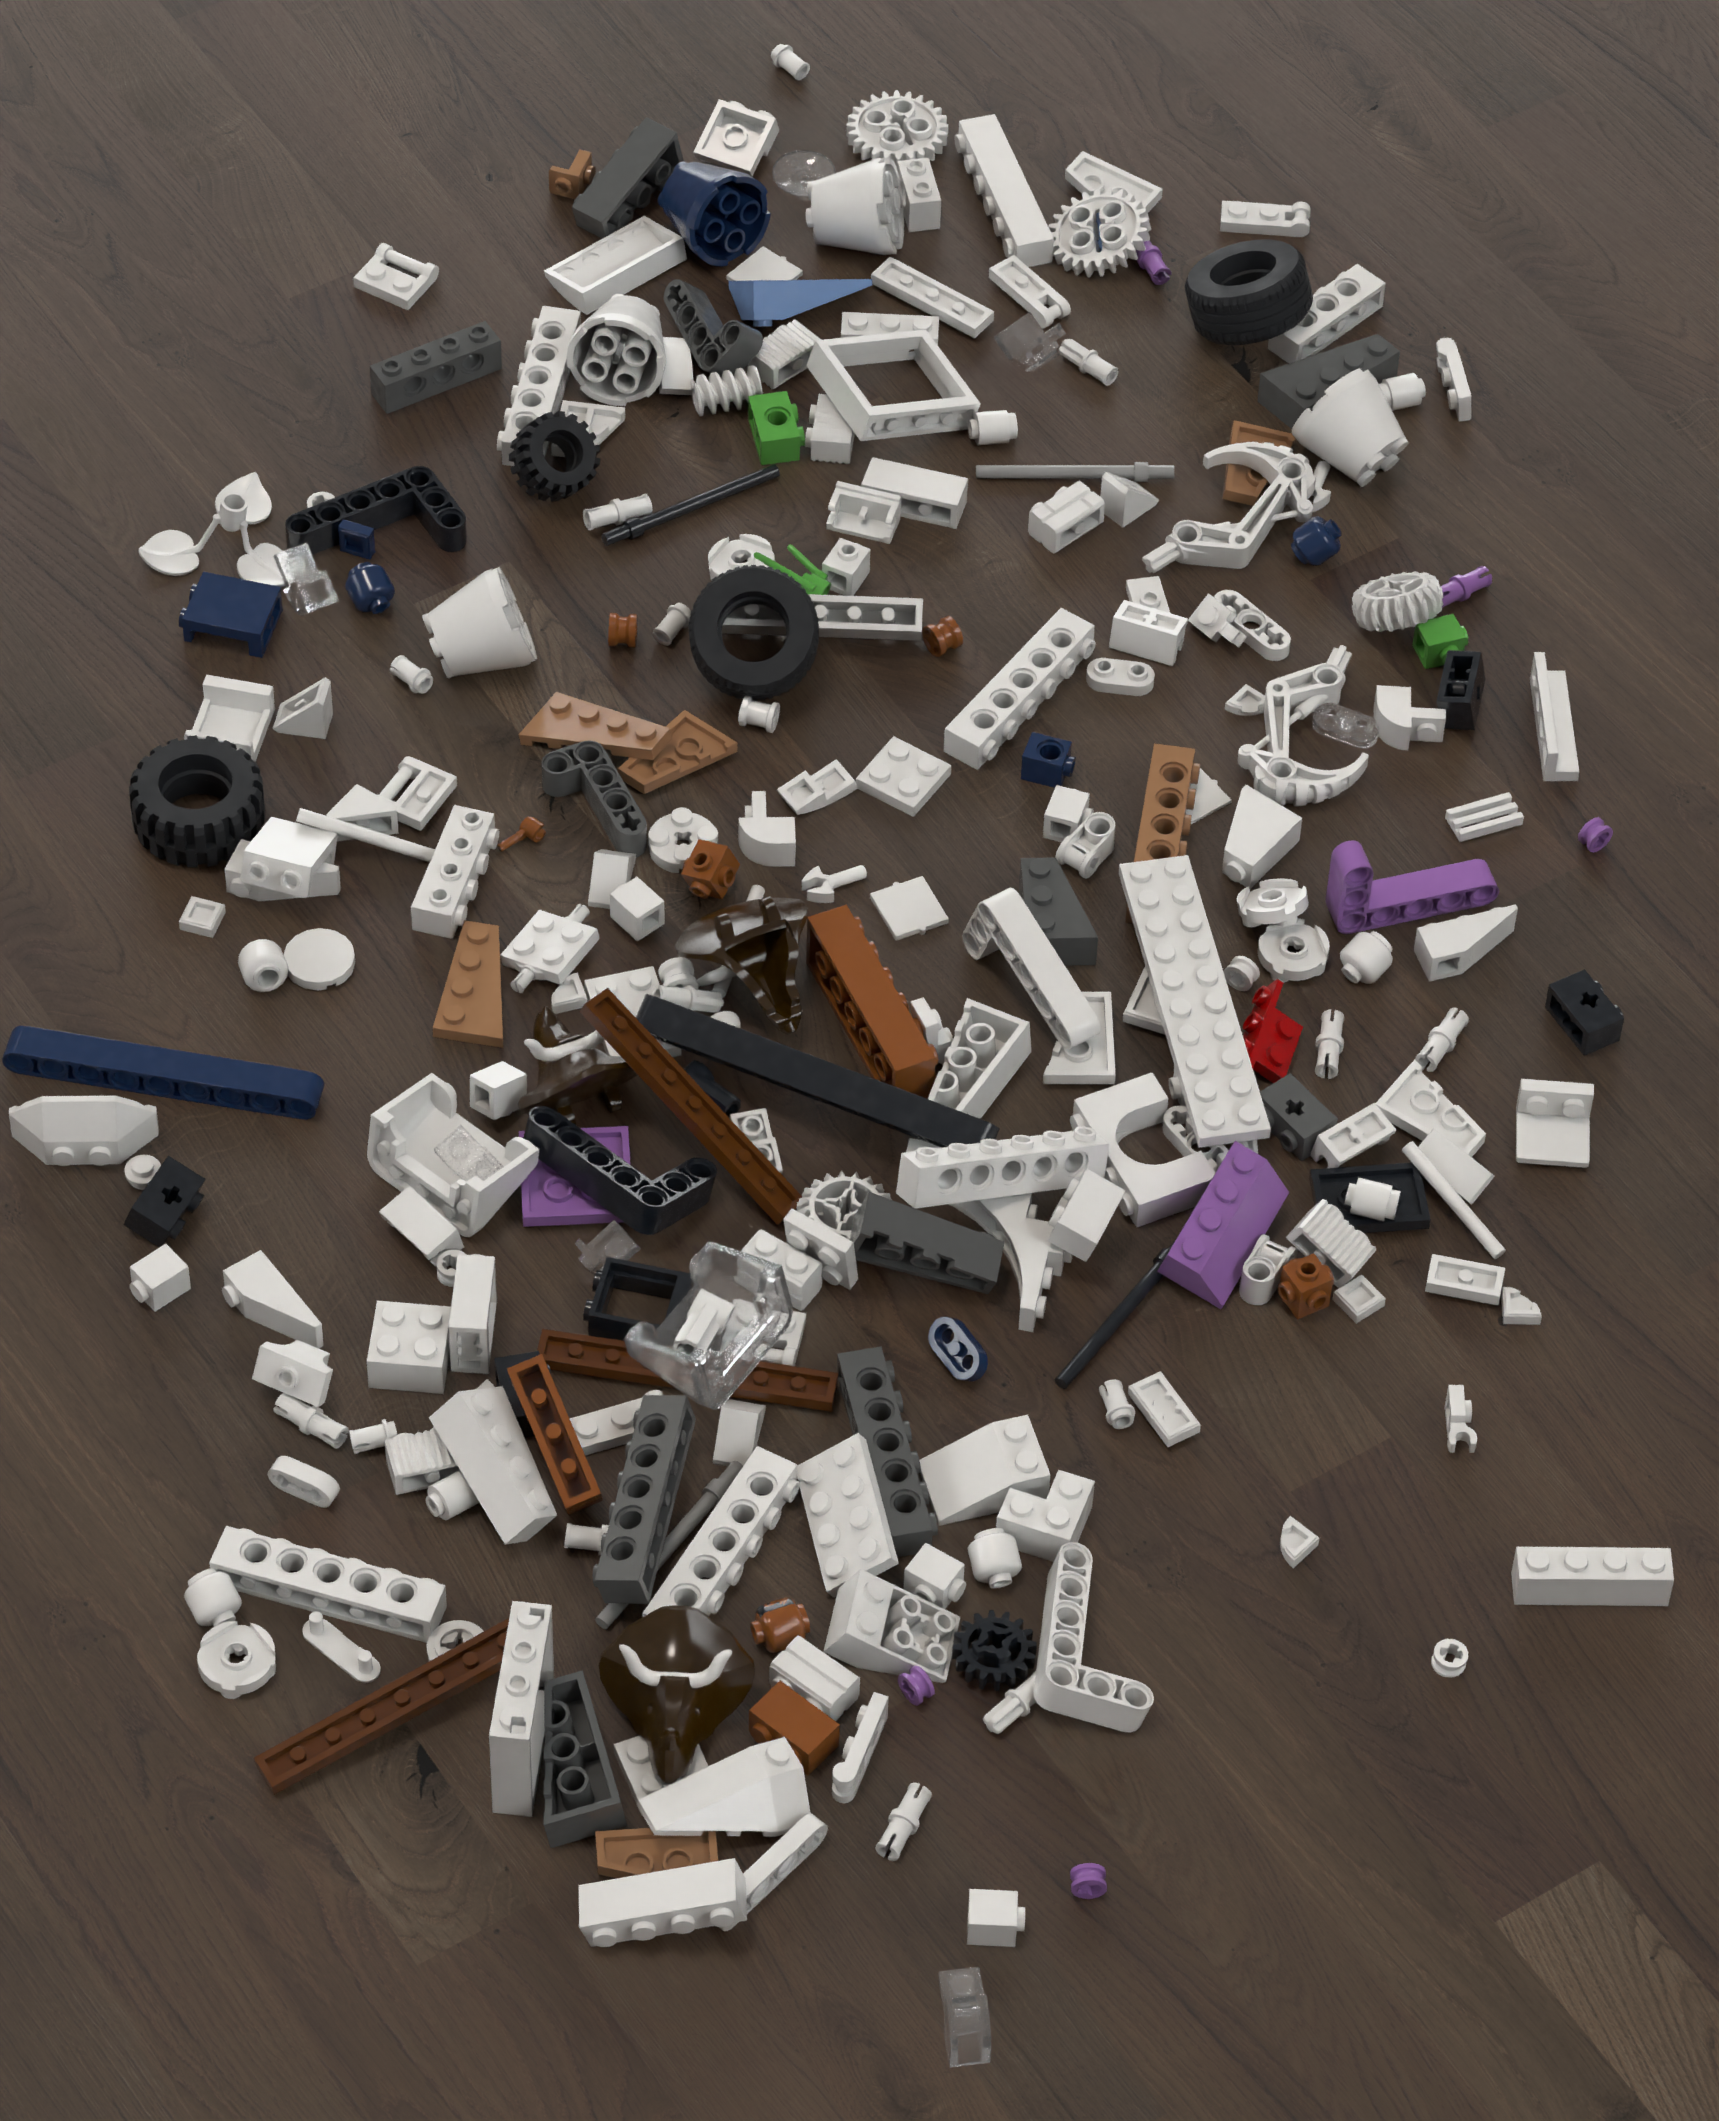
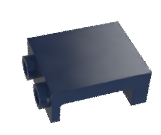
(233, 610)

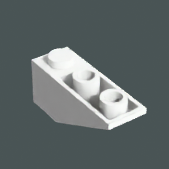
(1459, 943)

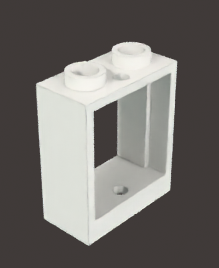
(472, 1314)

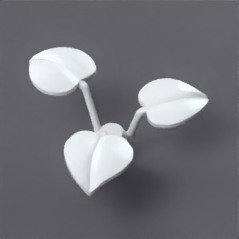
(237, 506)

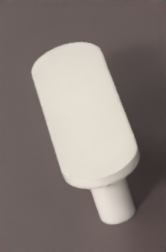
(340, 1649)

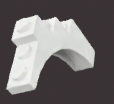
(1025, 1244)

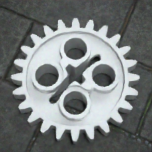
(897, 128)
(1121, 230)

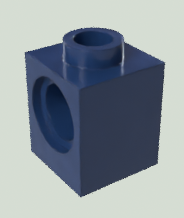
(1047, 760)

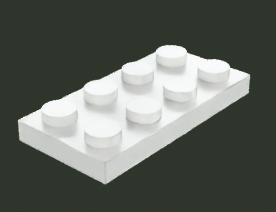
(846, 1513)

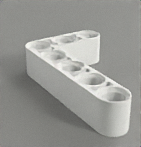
(1009, 925)
(1060, 1679)

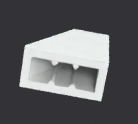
(1258, 837)

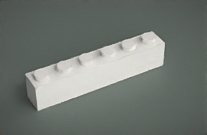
(1004, 190)
(839, 618)

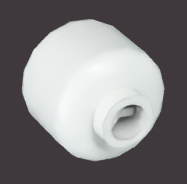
(1366, 957)
(263, 965)
(994, 1557)
(212, 1598)

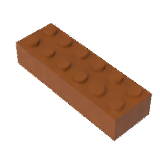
(868, 1003)

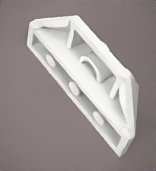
(83, 1128)

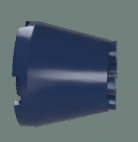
(715, 210)

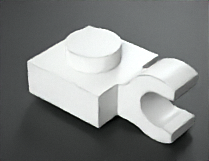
(1215, 621)
(1457, 1414)

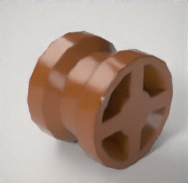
(622, 629)
(942, 636)

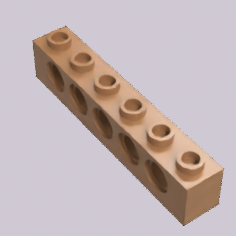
(1166, 804)

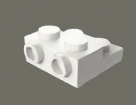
(737, 137)

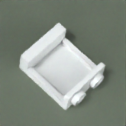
(235, 713)
(287, 856)

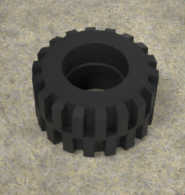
(571, 439)

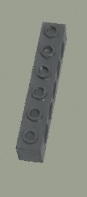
(857, 1375)
(644, 1499)

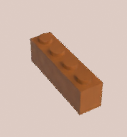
(555, 1434)

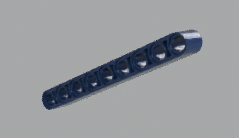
(163, 1072)

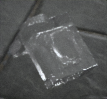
(610, 1242)

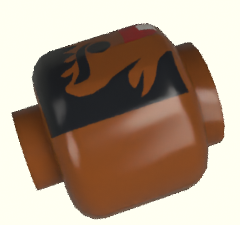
(779, 1624)

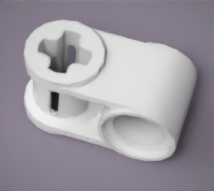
(1088, 844)
(1263, 1270)

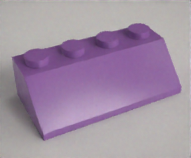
(1225, 1226)

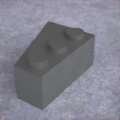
(1057, 910)

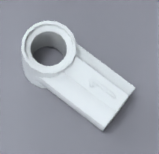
(704, 1321)

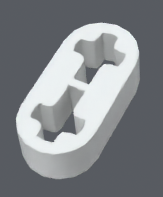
(303, 1481)

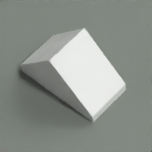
(1125, 499)
(307, 712)
(366, 810)
(609, 872)
(737, 1431)

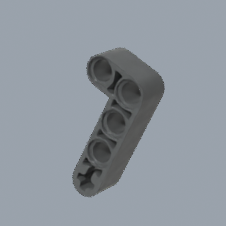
(711, 343)
(590, 770)

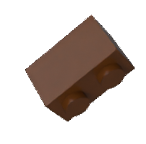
(803, 1725)

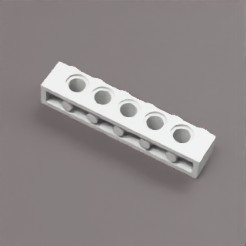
(542, 376)
(1019, 689)
(999, 1167)
(761, 1474)
(336, 1599)

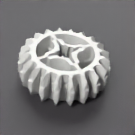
(1397, 601)
(834, 1198)

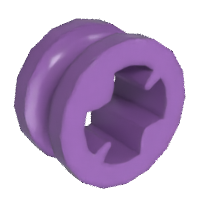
(1595, 834)
(916, 1685)
(1088, 1880)

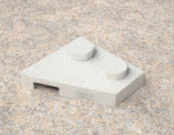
(600, 418)

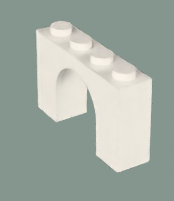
(1150, 1189)

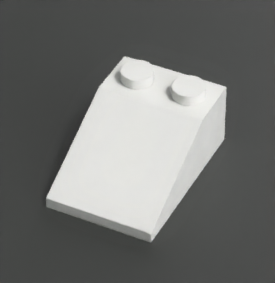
(978, 1470)

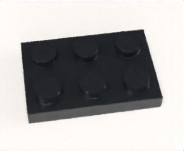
(1412, 1207)

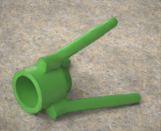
(813, 584)

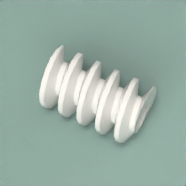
(725, 389)

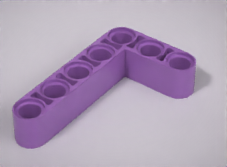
(1366, 904)

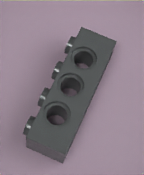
(435, 367)

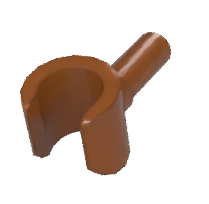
(529, 828)

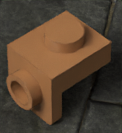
(573, 180)

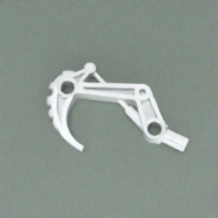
(1236, 543)
(1285, 702)

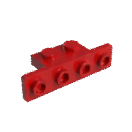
(1270, 1034)

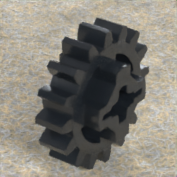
(995, 1648)

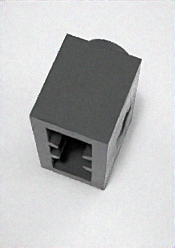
(1295, 1115)

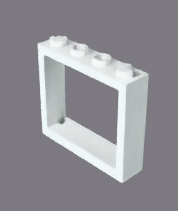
(899, 419)
(518, 1710)

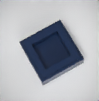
(356, 539)

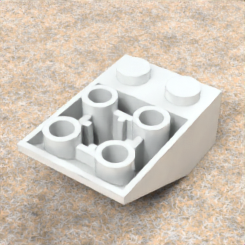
(890, 1629)

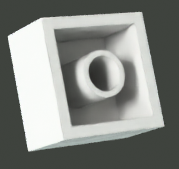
(409, 1347)

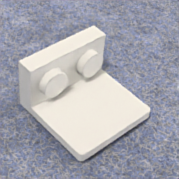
(1553, 1123)

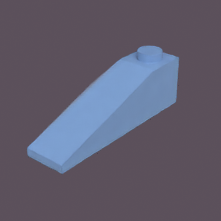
(782, 299)

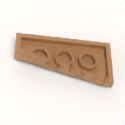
(573, 720)
(472, 993)

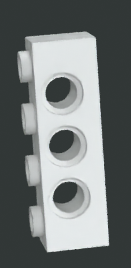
(1332, 314)

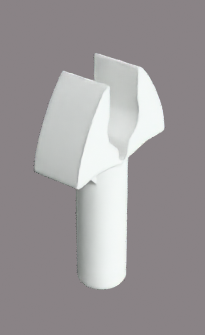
(1321, 496)
(827, 883)

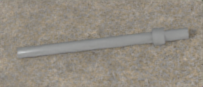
(1139, 471)
(711, 1496)

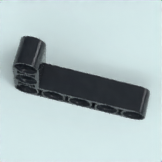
(379, 504)
(612, 1182)

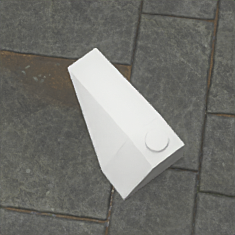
(747, 1791)

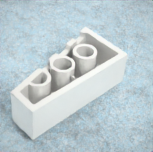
(981, 1058)
(495, 1461)

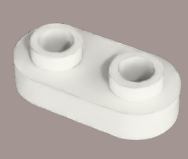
(1120, 677)

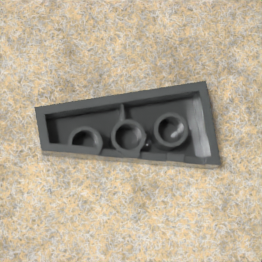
(628, 179)
(924, 1245)
(578, 1774)

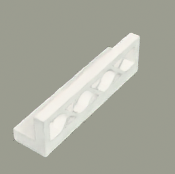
(1553, 722)

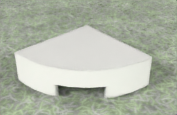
(1246, 700)
(569, 995)
(1518, 1308)
(1296, 1542)

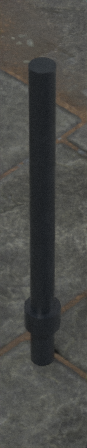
(635, 527)
(1112, 1323)

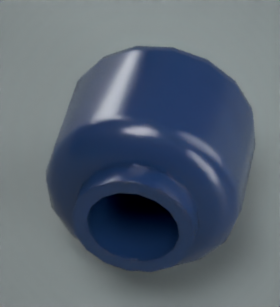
(1316, 541)
(369, 588)

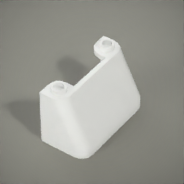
(404, 1155)

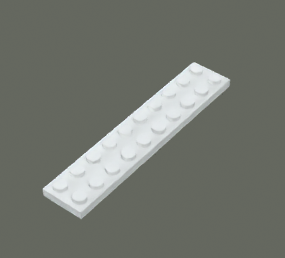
(1194, 1002)

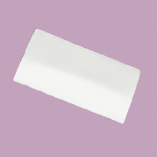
(616, 264)

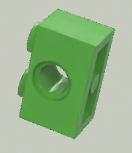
(775, 427)

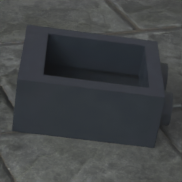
(633, 1278)

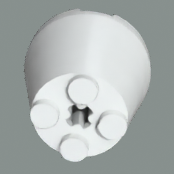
(858, 208)
(619, 351)
(1353, 428)
(480, 628)

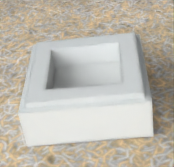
(202, 916)
(1358, 1299)

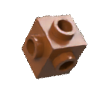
(710, 869)
(1305, 1285)

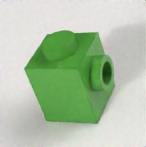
(1436, 638)

